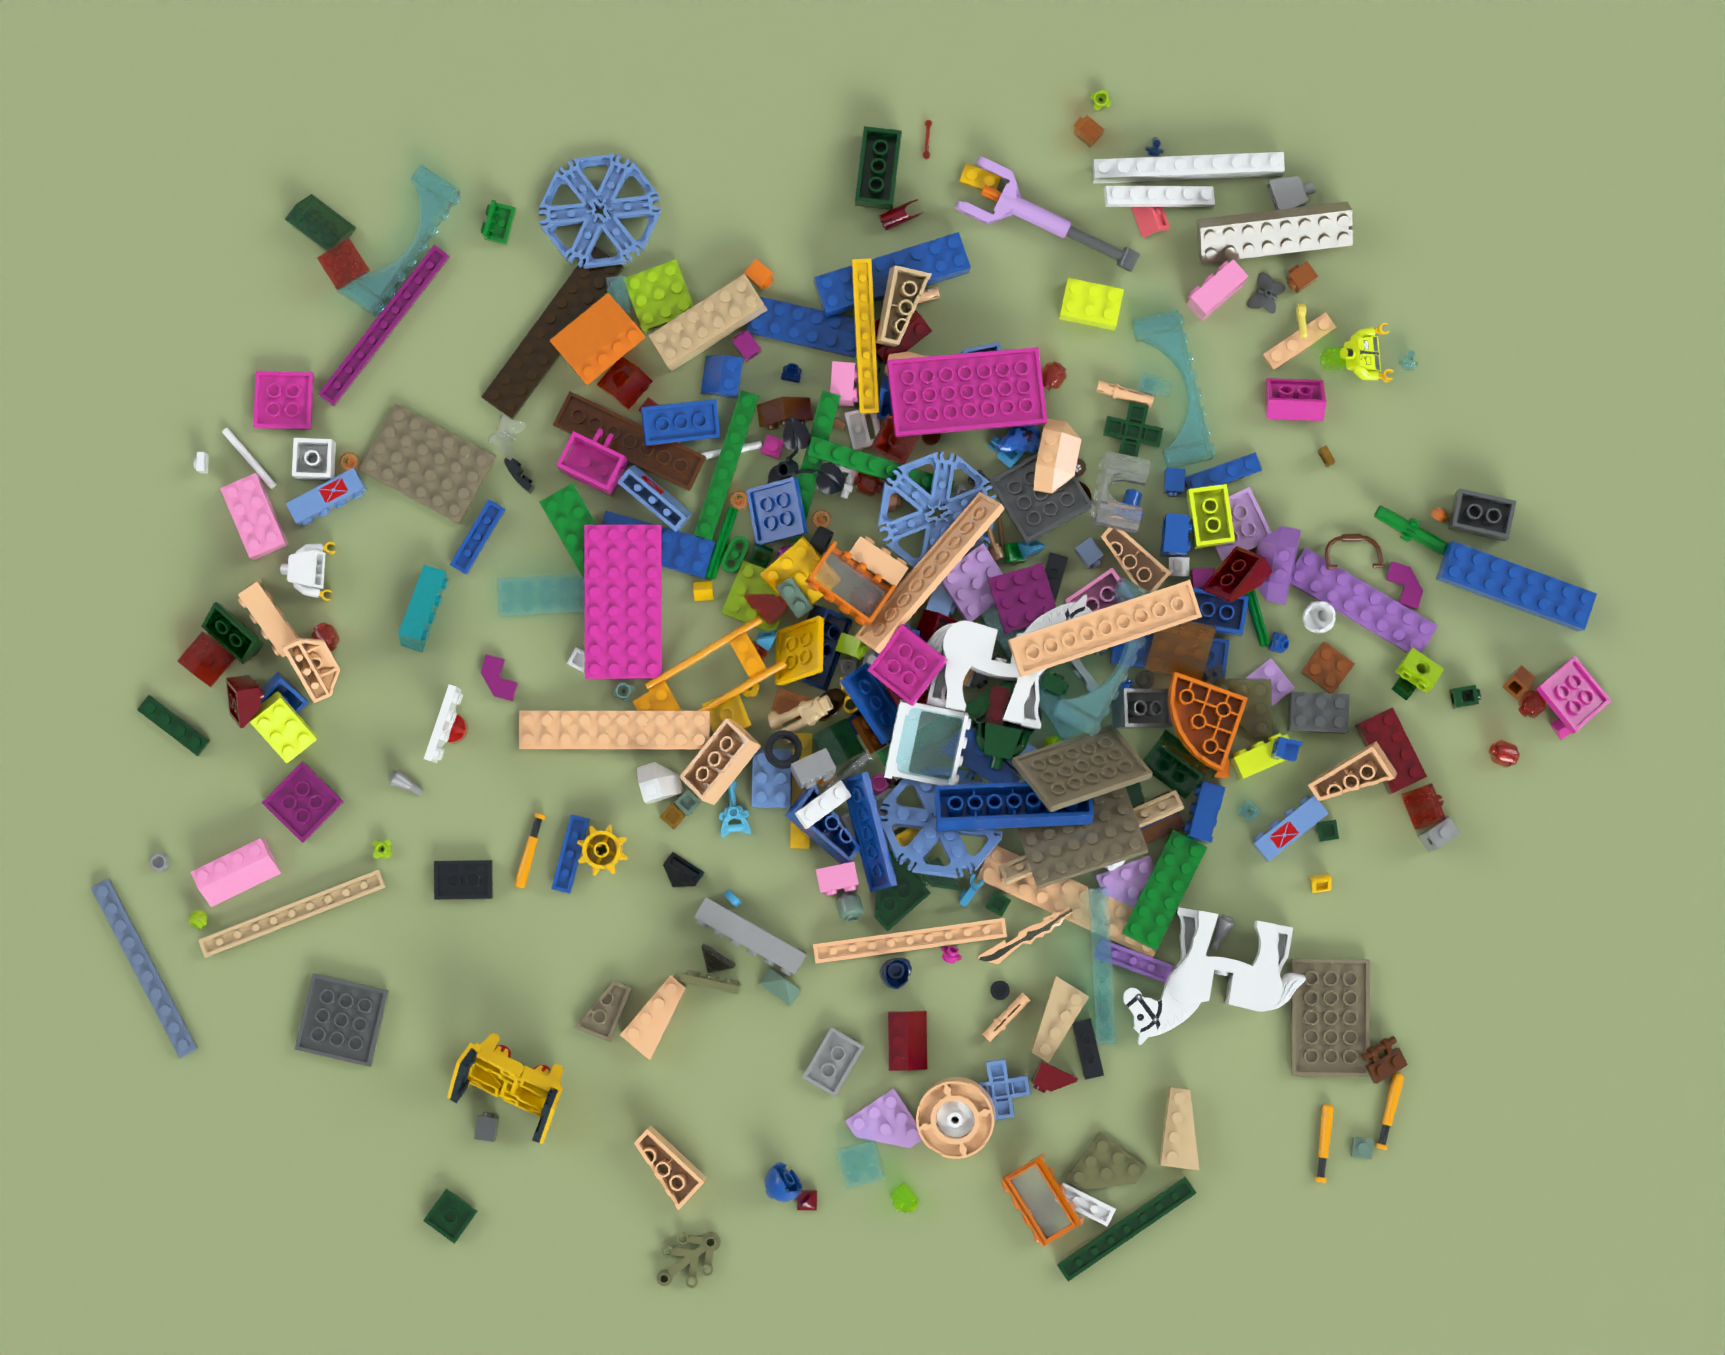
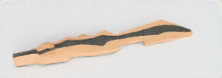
(1002, 950)

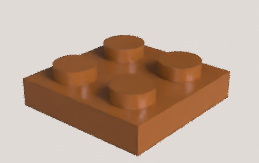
(1327, 667)

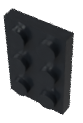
(463, 879)

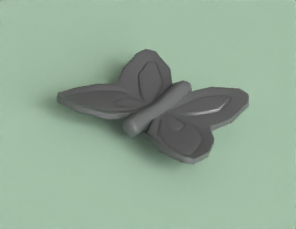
(1267, 295)

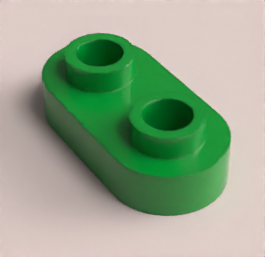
(734, 554)

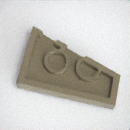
(606, 1012)

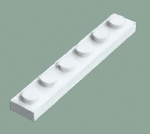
(1159, 196)

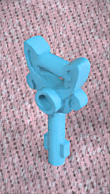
(734, 812)

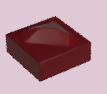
(807, 1200)

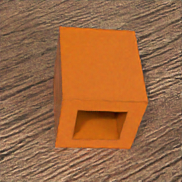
(759, 275)

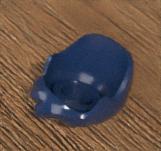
(895, 972)

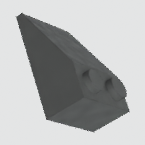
(1141, 709)

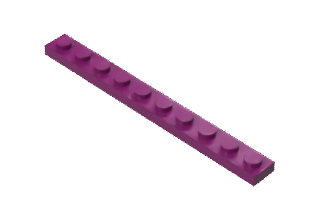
(383, 325)

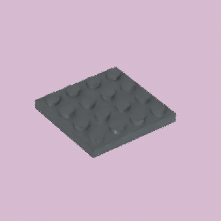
(1035, 511)
(341, 1020)

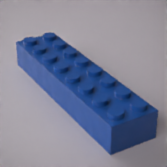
(940, 257)
(1516, 586)
(1001, 807)

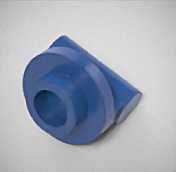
(1279, 643)

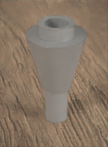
(400, 780)
(1223, 927)

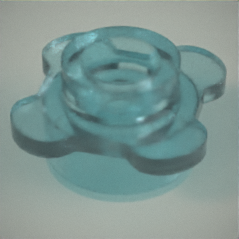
(1249, 816)

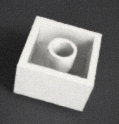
(313, 459)

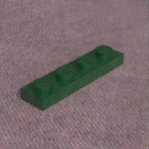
(173, 725)

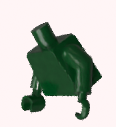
(1000, 741)

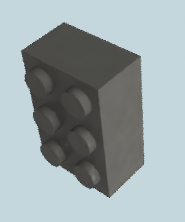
(1482, 514)
(1318, 712)

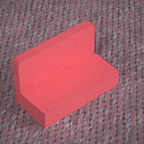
(1150, 220)

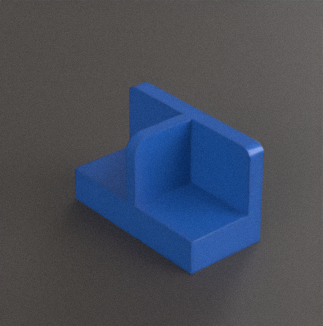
(1285, 749)

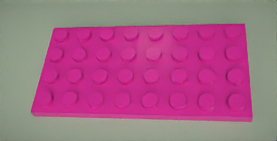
(966, 392)
(622, 601)

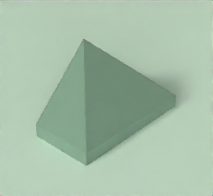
(779, 986)

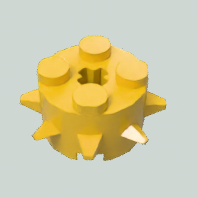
(598, 839)

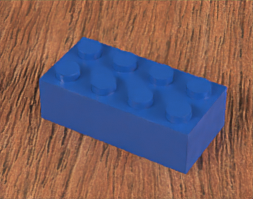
(1220, 613)

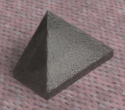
(714, 960)

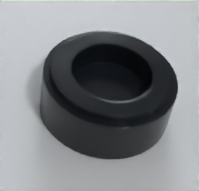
(1000, 990)

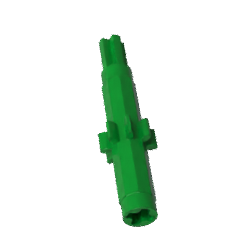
(1410, 530)

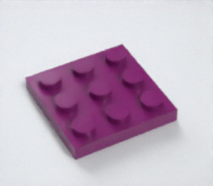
(1021, 597)
(302, 802)

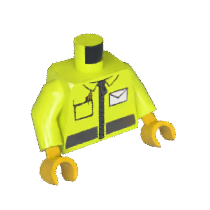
(1363, 354)

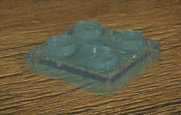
(861, 1164)

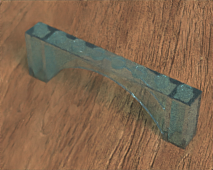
(435, 201)
(1166, 334)
(1089, 709)

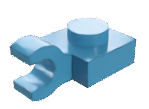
(1007, 458)
(966, 895)

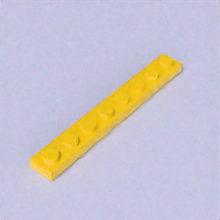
(865, 336)

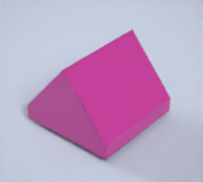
(1560, 729)

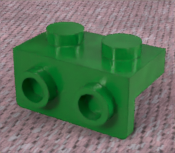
(498, 222)

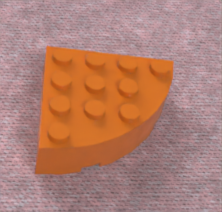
(1204, 718)

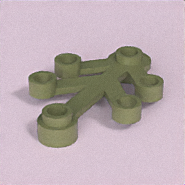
(690, 1257)

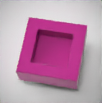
(772, 447)

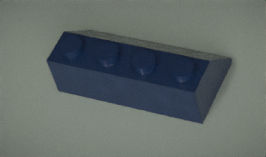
(833, 627)

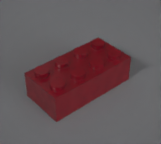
(1392, 739)

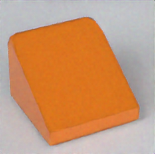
(1223, 774)

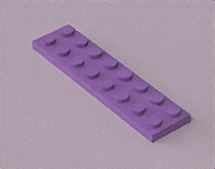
(1361, 603)

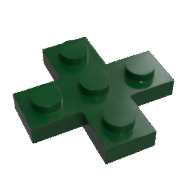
(1133, 430)

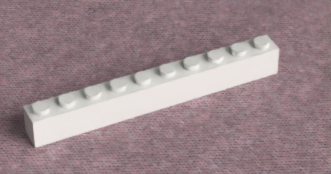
(1188, 167)

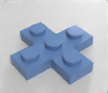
(1004, 1088)

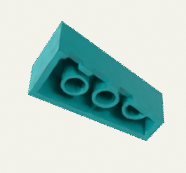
(422, 608)

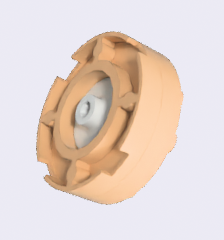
(953, 1136)

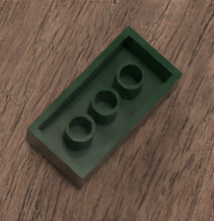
(878, 168)

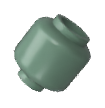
(849, 906)

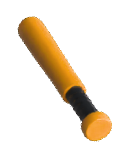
(525, 864)
(1391, 1105)
(1324, 1140)

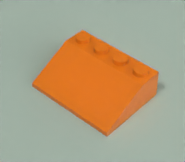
(597, 338)

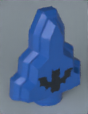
(1020, 439)

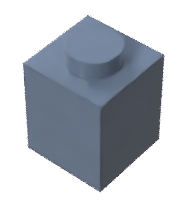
(1089, 553)

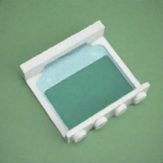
(927, 744)

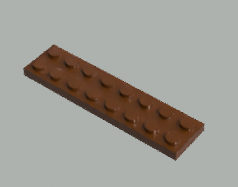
(666, 460)

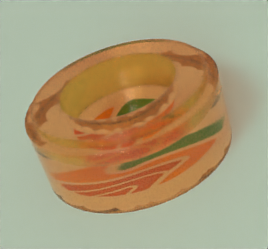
(349, 461)
(739, 500)
(821, 518)

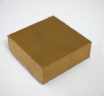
(1326, 456)
(672, 816)

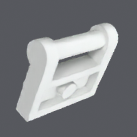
(858, 428)

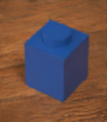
(1174, 481)

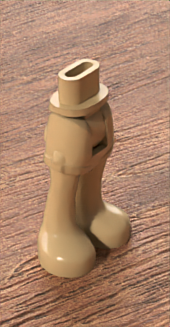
(808, 710)

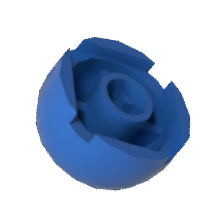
(782, 1184)

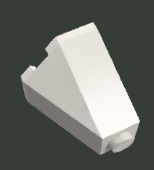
(658, 782)

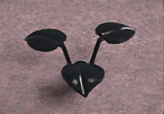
(797, 437)

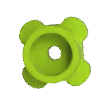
(1103, 94)
(377, 849)

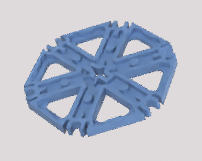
(607, 195)
(924, 501)
(928, 836)

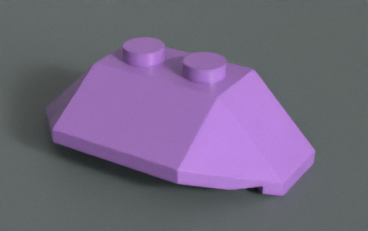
(1280, 553)

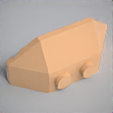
(1056, 456)
(313, 666)

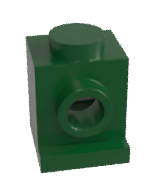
(1054, 684)
(1473, 696)

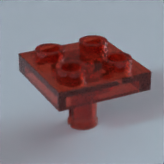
(343, 264)
(1423, 806)

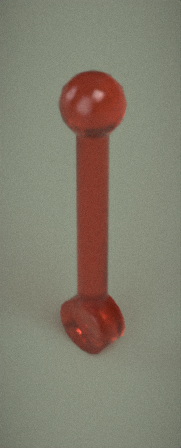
(926, 155)

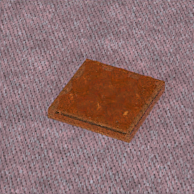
(1181, 649)

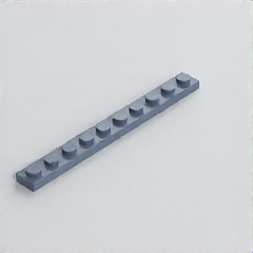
(144, 968)

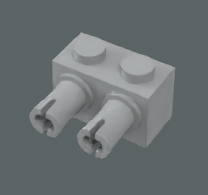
(813, 768)

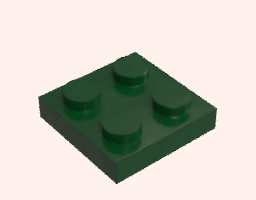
(450, 1215)

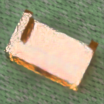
(787, 700)

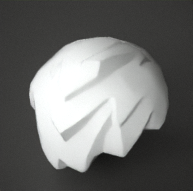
(1319, 617)

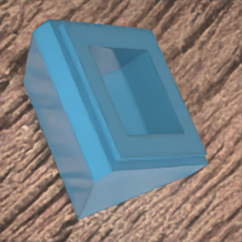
(1031, 549)
(766, 639)

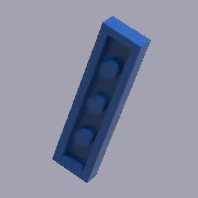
(1225, 472)
(477, 537)
(570, 854)

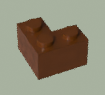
(779, 410)

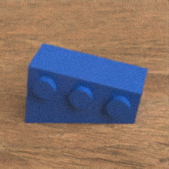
(1204, 812)

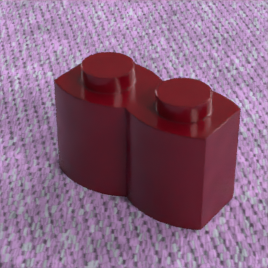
(997, 700)

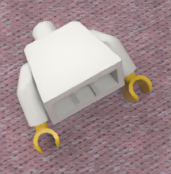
(307, 568)

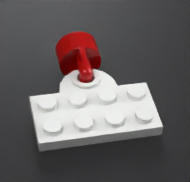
(448, 726)

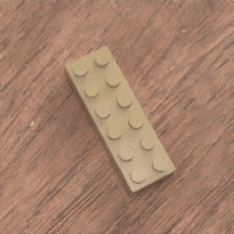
(707, 322)

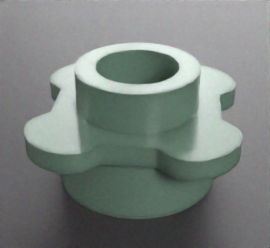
(624, 696)

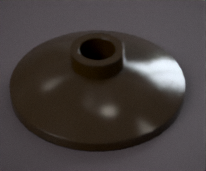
(837, 699)

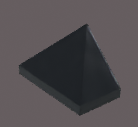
(681, 872)

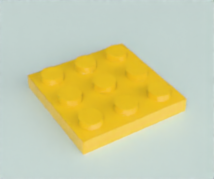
(795, 562)
(801, 649)

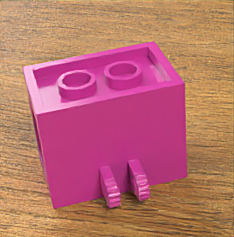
(593, 462)

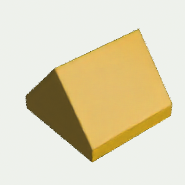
(703, 591)
(1320, 882)

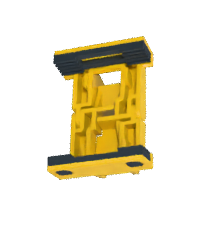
(494, 1071)

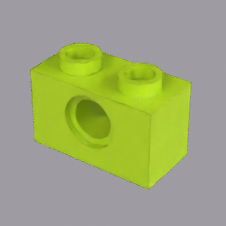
(1419, 670)

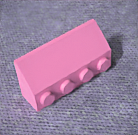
(236, 872)

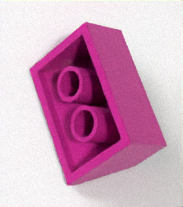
(1295, 399)

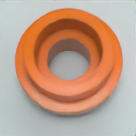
(1439, 514)

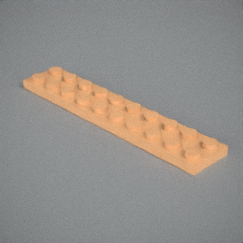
(931, 571)
(1104, 628)
(614, 729)
(1059, 897)

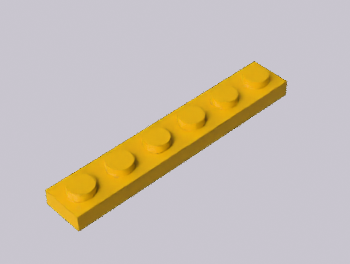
(798, 838)

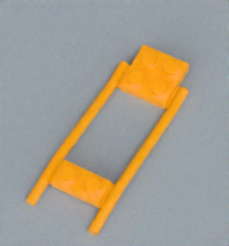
(661, 697)

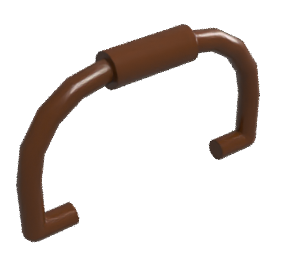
(1350, 538)

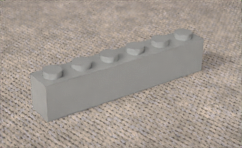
(749, 935)

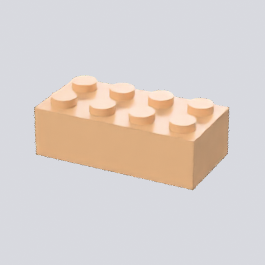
(720, 761)

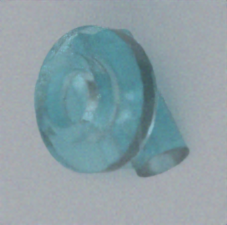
(1408, 363)

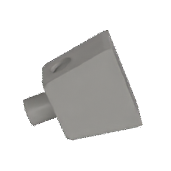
(1289, 192)
(1439, 834)

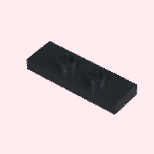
(1054, 570)
(1087, 1049)

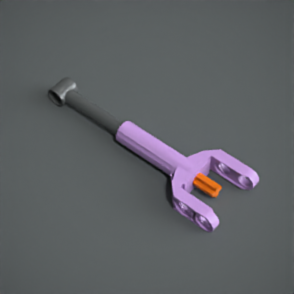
(1010, 203)

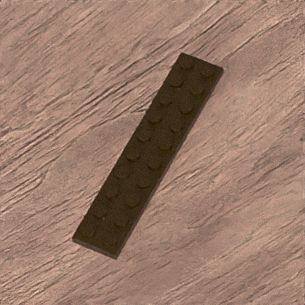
(536, 353)

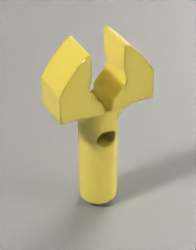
(1301, 318)

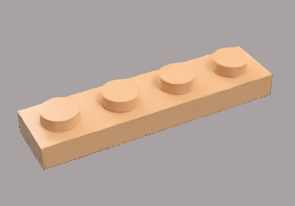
(1295, 344)

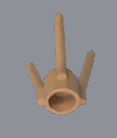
(996, 550)

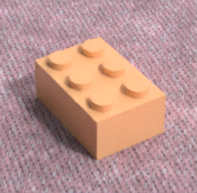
(879, 561)

